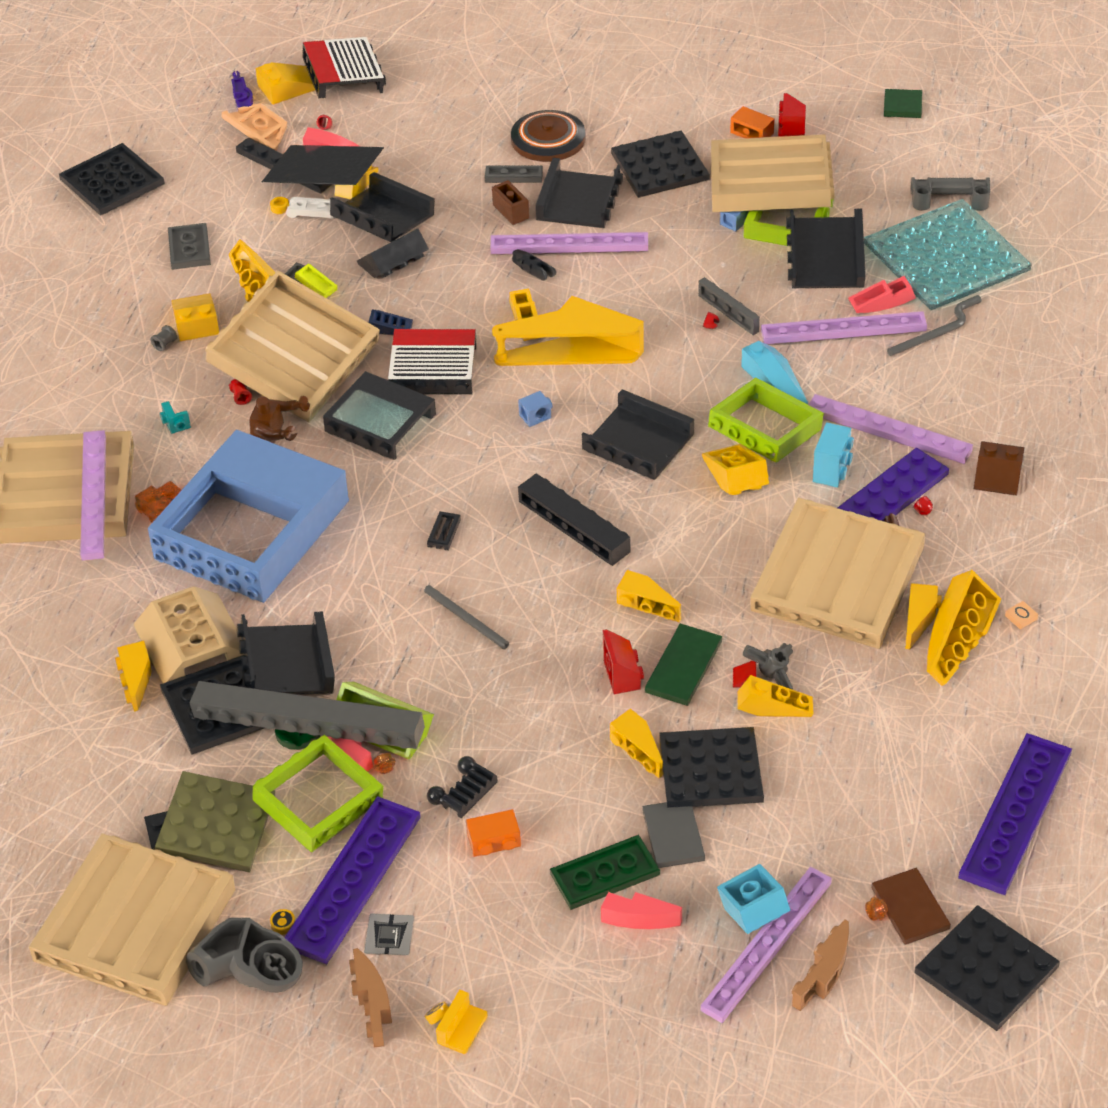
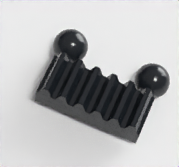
(466, 792)

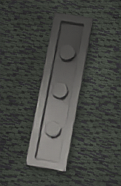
(728, 306)

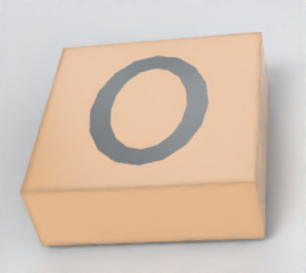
(1021, 615)

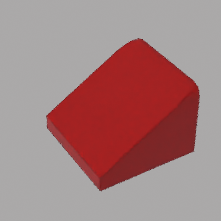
(742, 673)

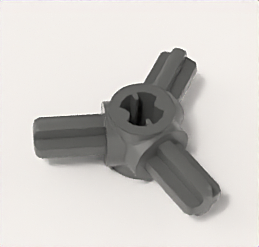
(772, 662)

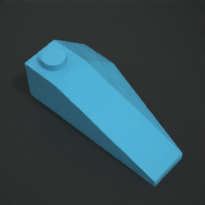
(771, 367)

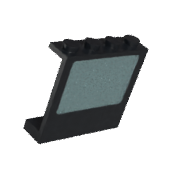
(377, 414)

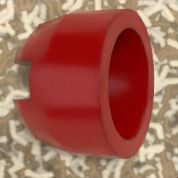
(321, 121)
(709, 321)
(923, 505)

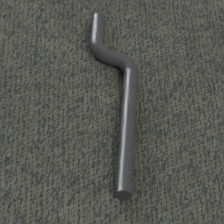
(938, 331)

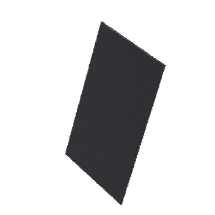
(323, 164)

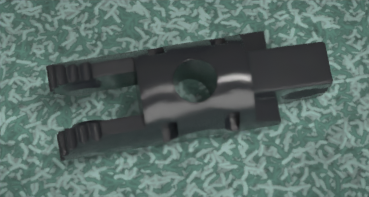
(533, 265)

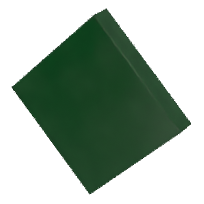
(903, 103)

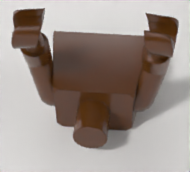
(268, 419)

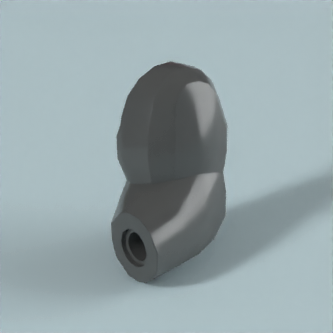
(247, 952)

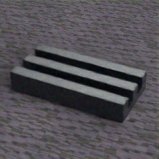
(440, 542)

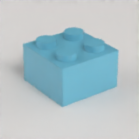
(832, 455)
(753, 898)

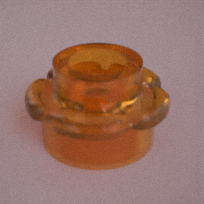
(384, 763)
(876, 909)

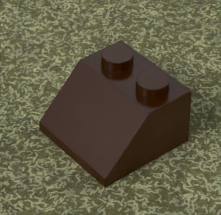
(999, 468)

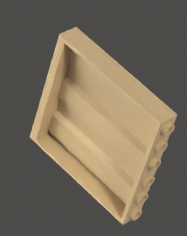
(771, 173)
(292, 344)
(45, 486)
(838, 572)
(132, 918)

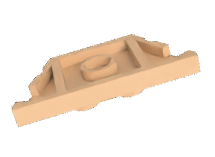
(258, 124)

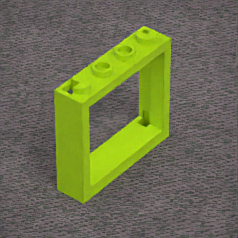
(772, 233)
(782, 403)
(330, 826)

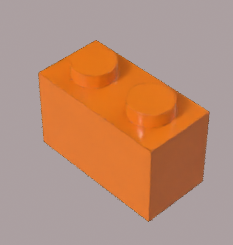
(751, 124)
(493, 833)

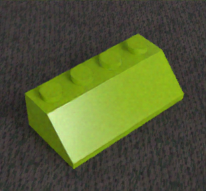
(362, 694)

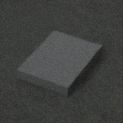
(189, 246)
(673, 835)

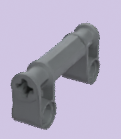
(977, 189)

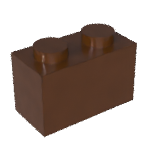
(510, 202)

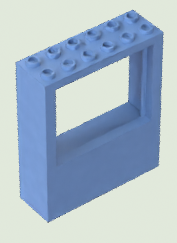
(264, 478)

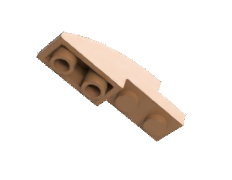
(826, 968)
(371, 994)

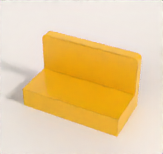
(460, 1024)

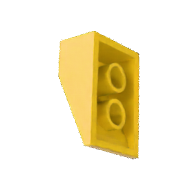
(283, 81)
(195, 317)
(737, 468)

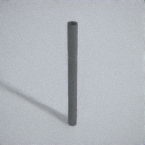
(468, 618)

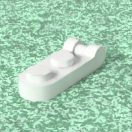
(308, 207)

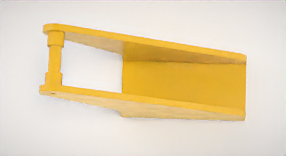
(586, 337)

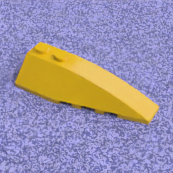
(250, 267)
(960, 623)

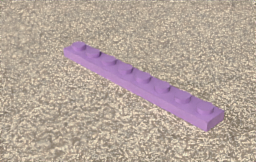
(570, 242)
(843, 327)
(892, 429)
(93, 495)
(765, 946)

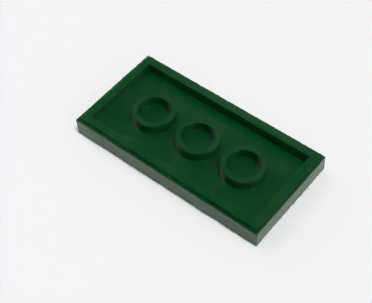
(683, 664)
(604, 872)

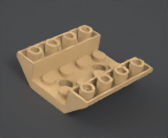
(171, 634)

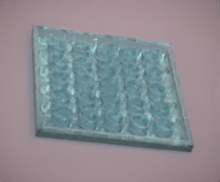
(947, 254)

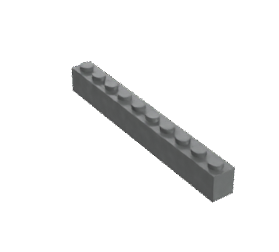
(307, 715)

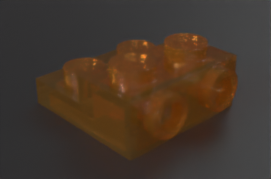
(154, 501)

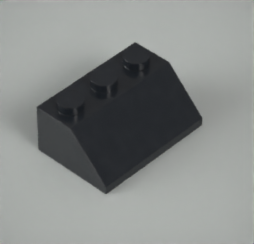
(394, 254)

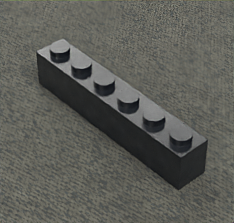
(574, 519)

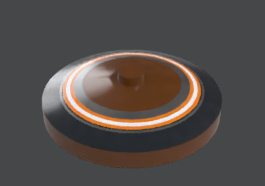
(548, 135)

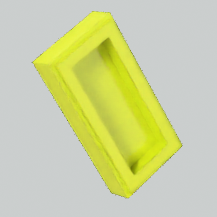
(315, 281)

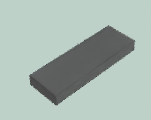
(514, 173)

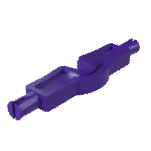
(241, 93)

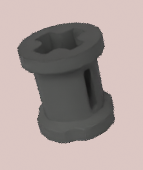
(163, 338)

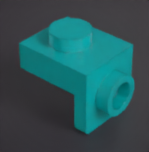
(175, 422)

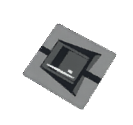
(389, 934)

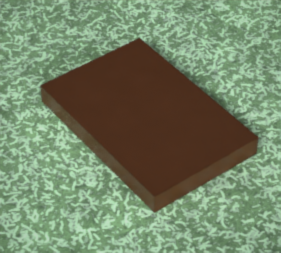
(911, 906)

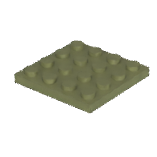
(213, 822)

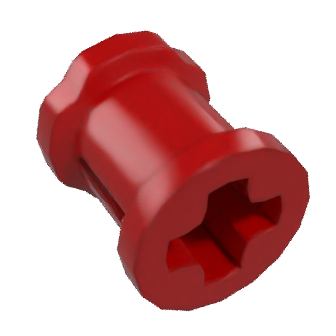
(241, 393)

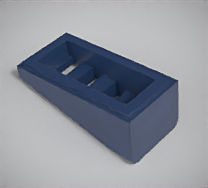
(387, 321)

